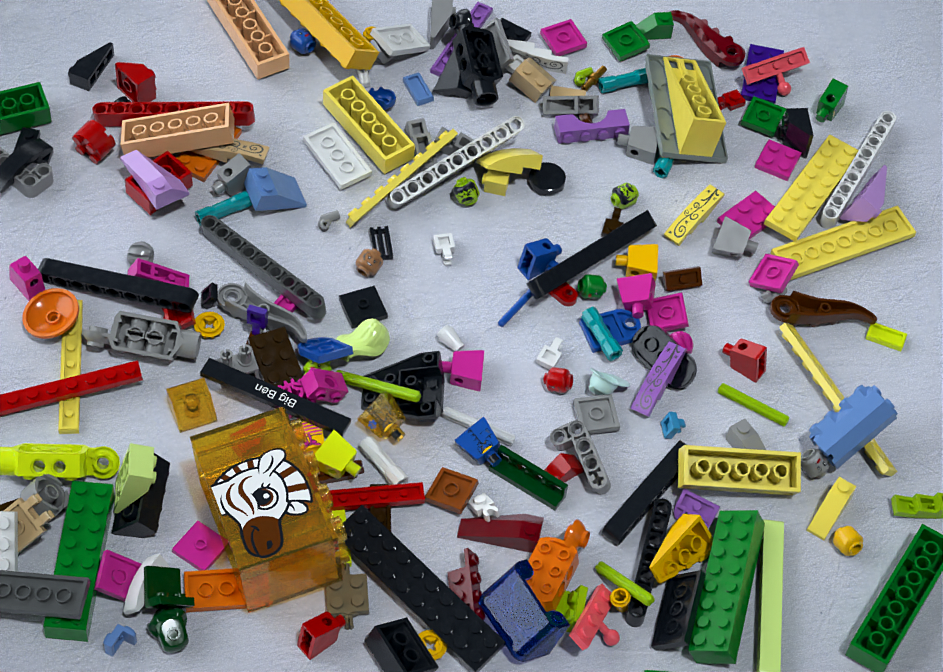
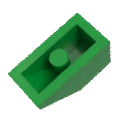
(657, 26)

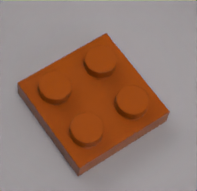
(451, 490)

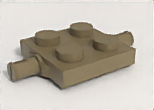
(348, 596)

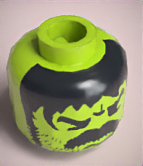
(466, 191)
(624, 195)

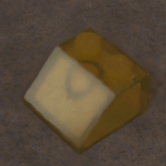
(191, 405)

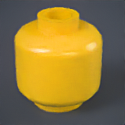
(848, 541)

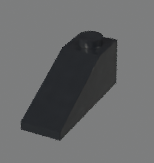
(90, 67)

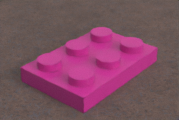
(750, 213)

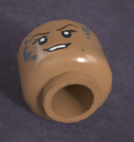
(369, 262)

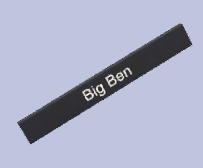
(275, 396)

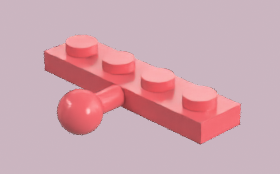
(776, 66)
(592, 620)

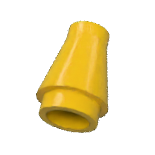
(620, 599)

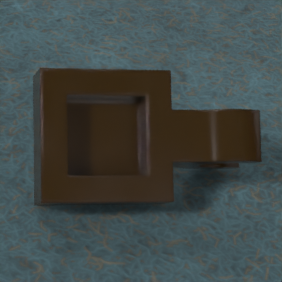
(612, 224)

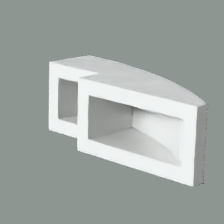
(136, 594)

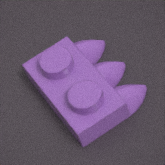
(696, 505)

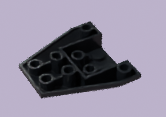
(420, 373)

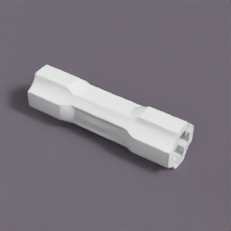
(374, 452)

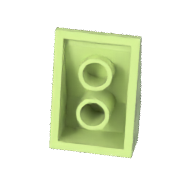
(134, 475)

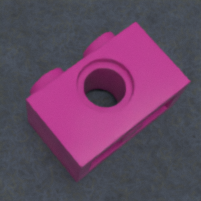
(324, 385)

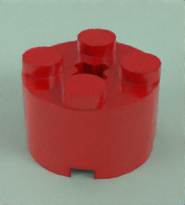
(93, 141)

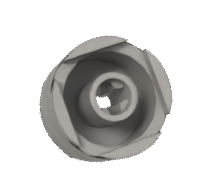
(50, 491)

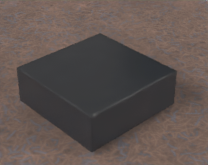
(209, 295)

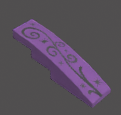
(658, 378)

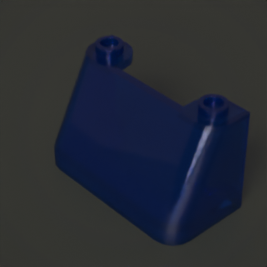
(520, 615)

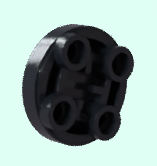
(548, 179)

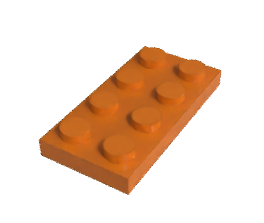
(201, 165)
(213, 590)

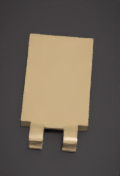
(29, 522)

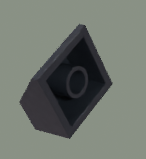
(796, 130)

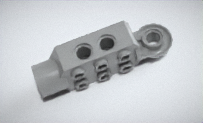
(146, 337)

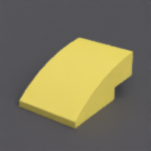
(511, 160)

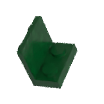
(164, 589)

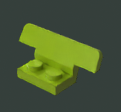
(572, 605)

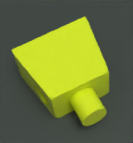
(337, 456)

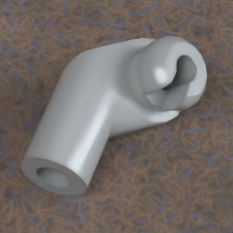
(768, 297)

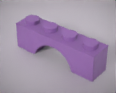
(571, 129)

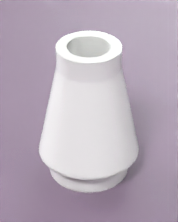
(450, 338)

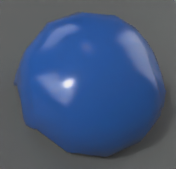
(384, 97)

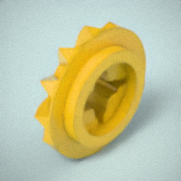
(209, 318)
(431, 638)

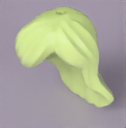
(367, 339)

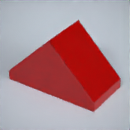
(565, 467)

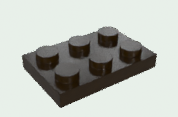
(275, 357)

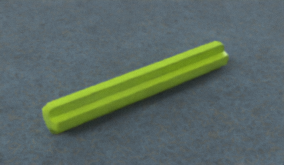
(753, 404)
(623, 582)

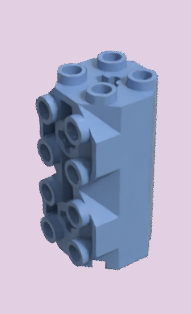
(855, 425)

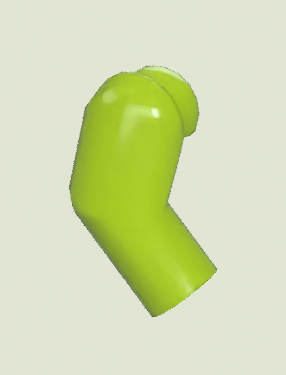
(581, 75)

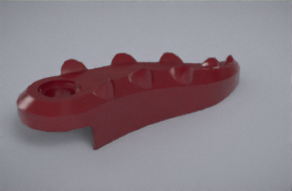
(710, 40)

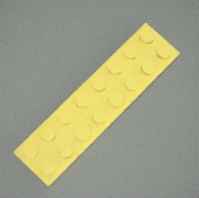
(811, 188)
(846, 241)

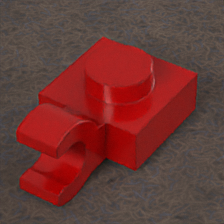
(731, 100)

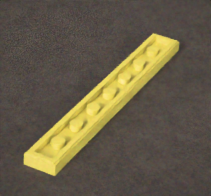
(71, 366)

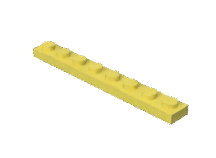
(395, 181)

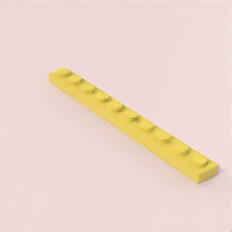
(832, 392)

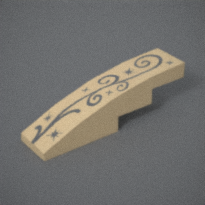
(249, 150)

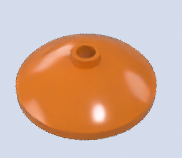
(50, 313)

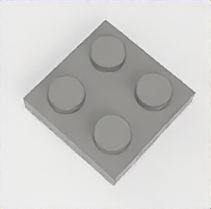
(597, 413)

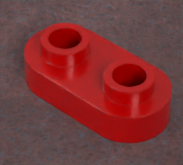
(560, 294)

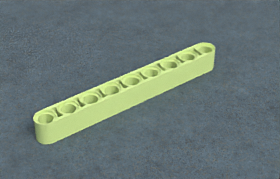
(770, 597)

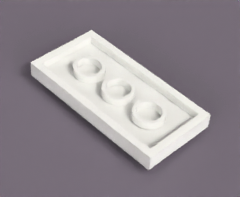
(337, 156)

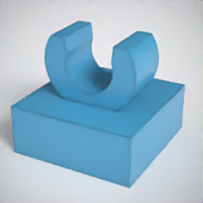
(671, 425)

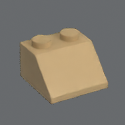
(532, 79)

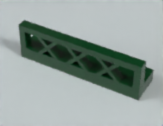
(528, 478)

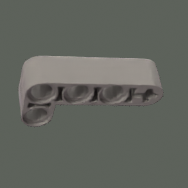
(31, 182)
(586, 457)

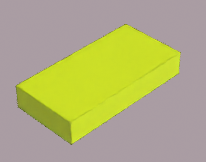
(886, 336)

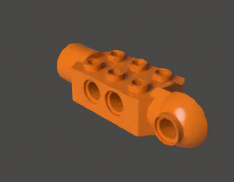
(555, 564)

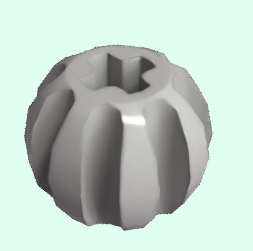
(140, 250)

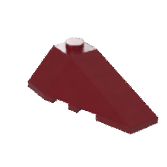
(507, 531)

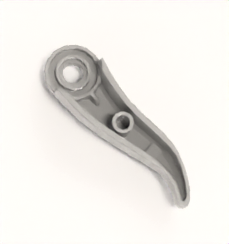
(246, 296)

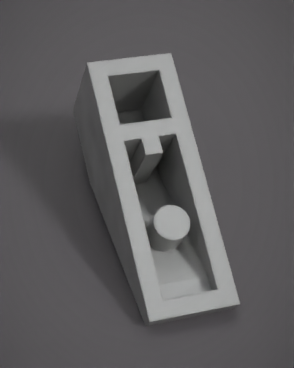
(440, 15)
(744, 436)

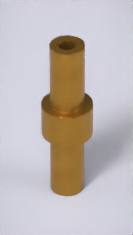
(593, 78)

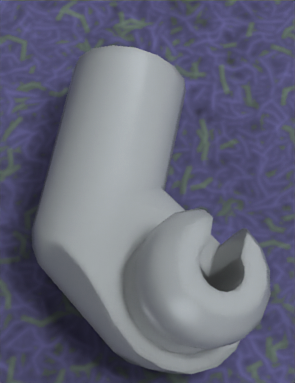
(326, 219)

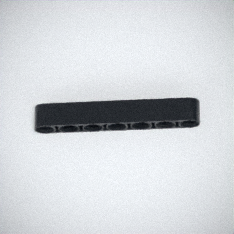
(643, 497)
(656, 537)

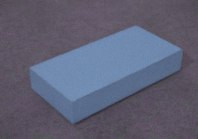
(418, 89)

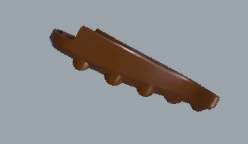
(815, 310)

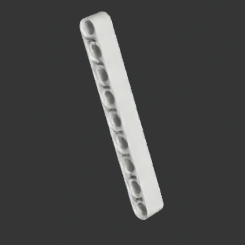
(448, 165)
(857, 170)

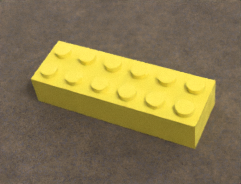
(368, 124)
(739, 470)

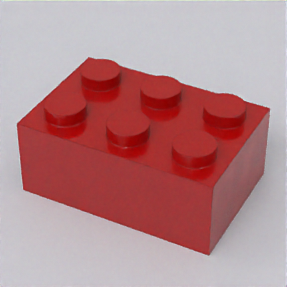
(170, 164)

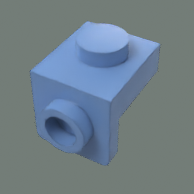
(115, 639)

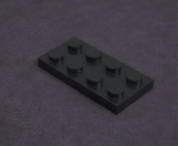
(678, 610)

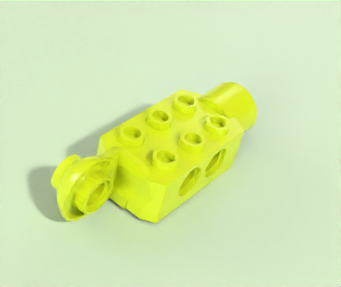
(77, 460)

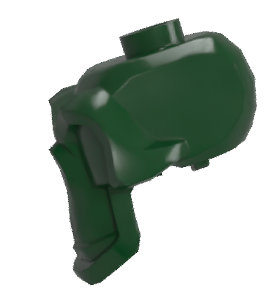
(170, 629)

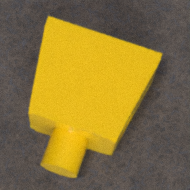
(639, 260)

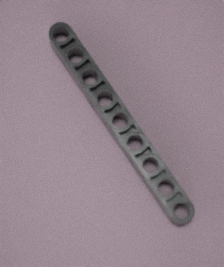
(263, 267)

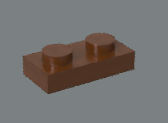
(682, 278)

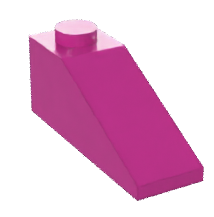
(153, 271)

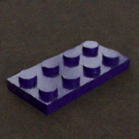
(766, 88)

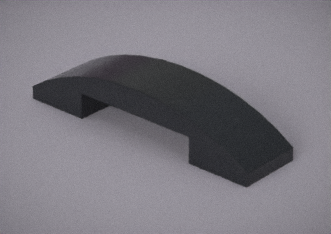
(20, 160)

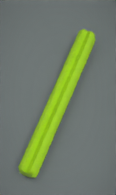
(380, 386)

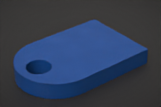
(615, 322)
(324, 349)

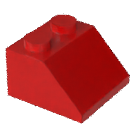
(136, 81)

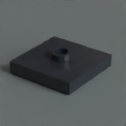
(363, 305)

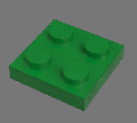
(626, 41)
(763, 116)

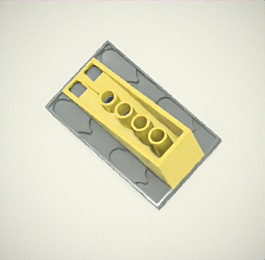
(686, 109)

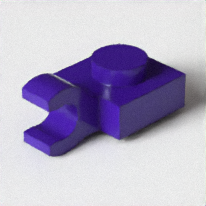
(257, 318)

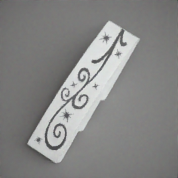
(540, 56)

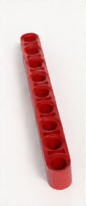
(112, 113)

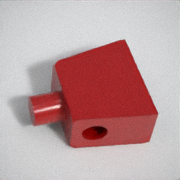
(747, 358)
(319, 633)

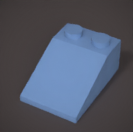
(273, 190)

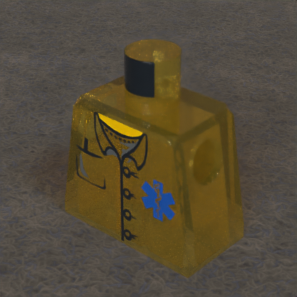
(384, 418)

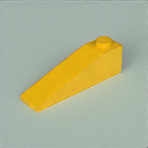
(682, 547)

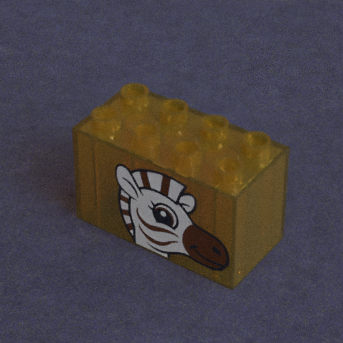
(270, 507)

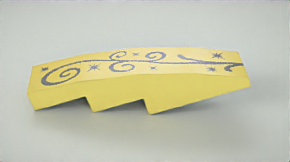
(694, 214)

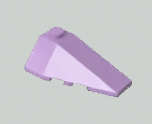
(156, 182)
(869, 200)

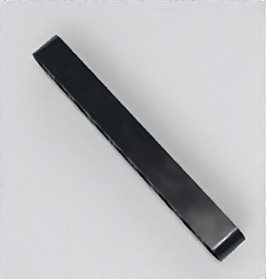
(591, 254)
(118, 285)

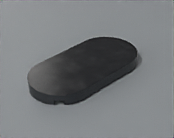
(649, 344)

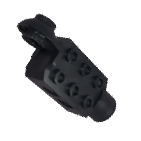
(476, 58)

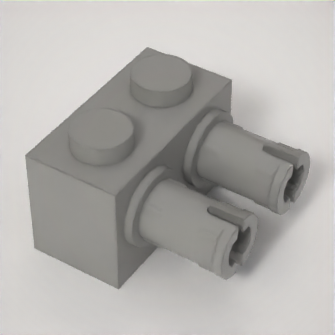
(243, 361)

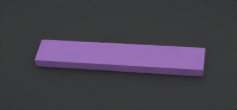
(479, 16)

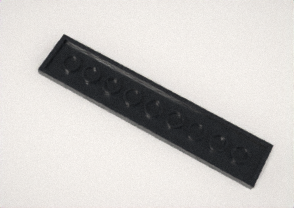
(421, 590)

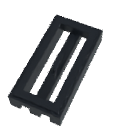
(379, 231)

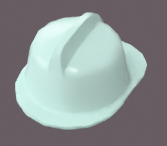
(605, 383)

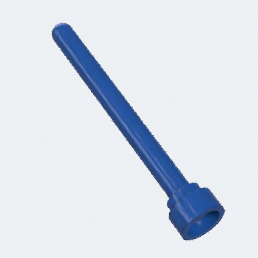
(521, 302)

